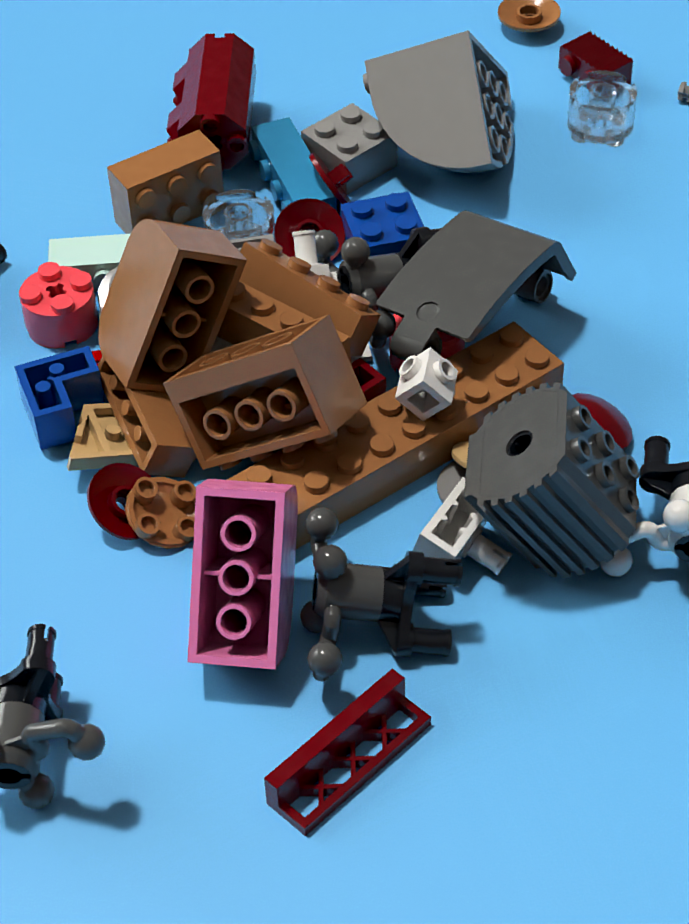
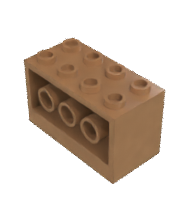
(267, 394)

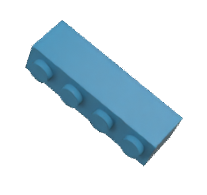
(286, 163)

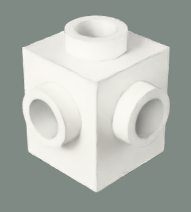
(426, 383)

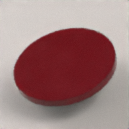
(334, 179)

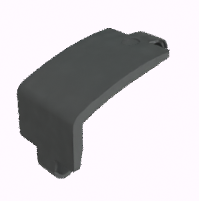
(466, 278)

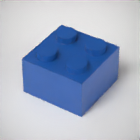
(381, 221)

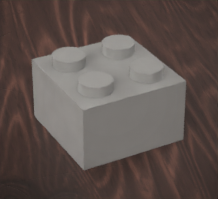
(356, 142)

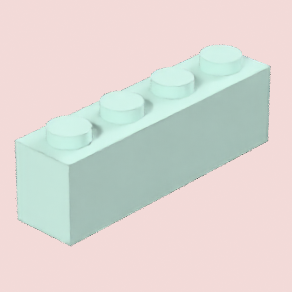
(89, 254)

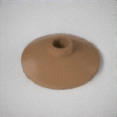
(529, 14)

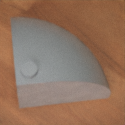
(444, 103)

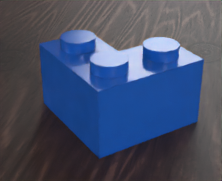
(57, 388)

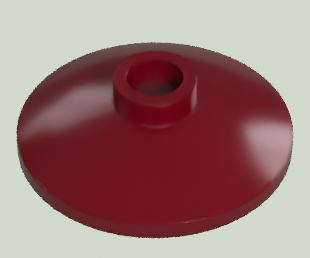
(307, 215)
(105, 489)

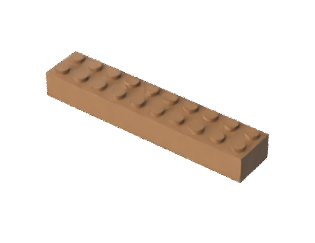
(392, 445)

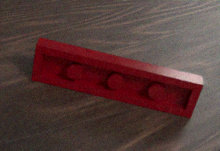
(334, 742)

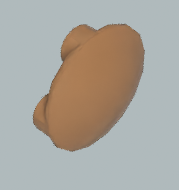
(162, 511)

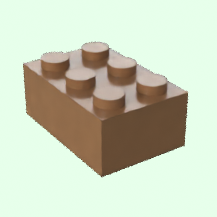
(166, 182)

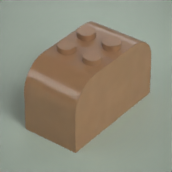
(166, 301)

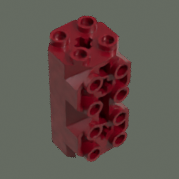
(216, 95)

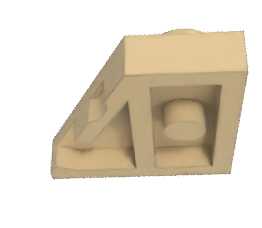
(99, 440)

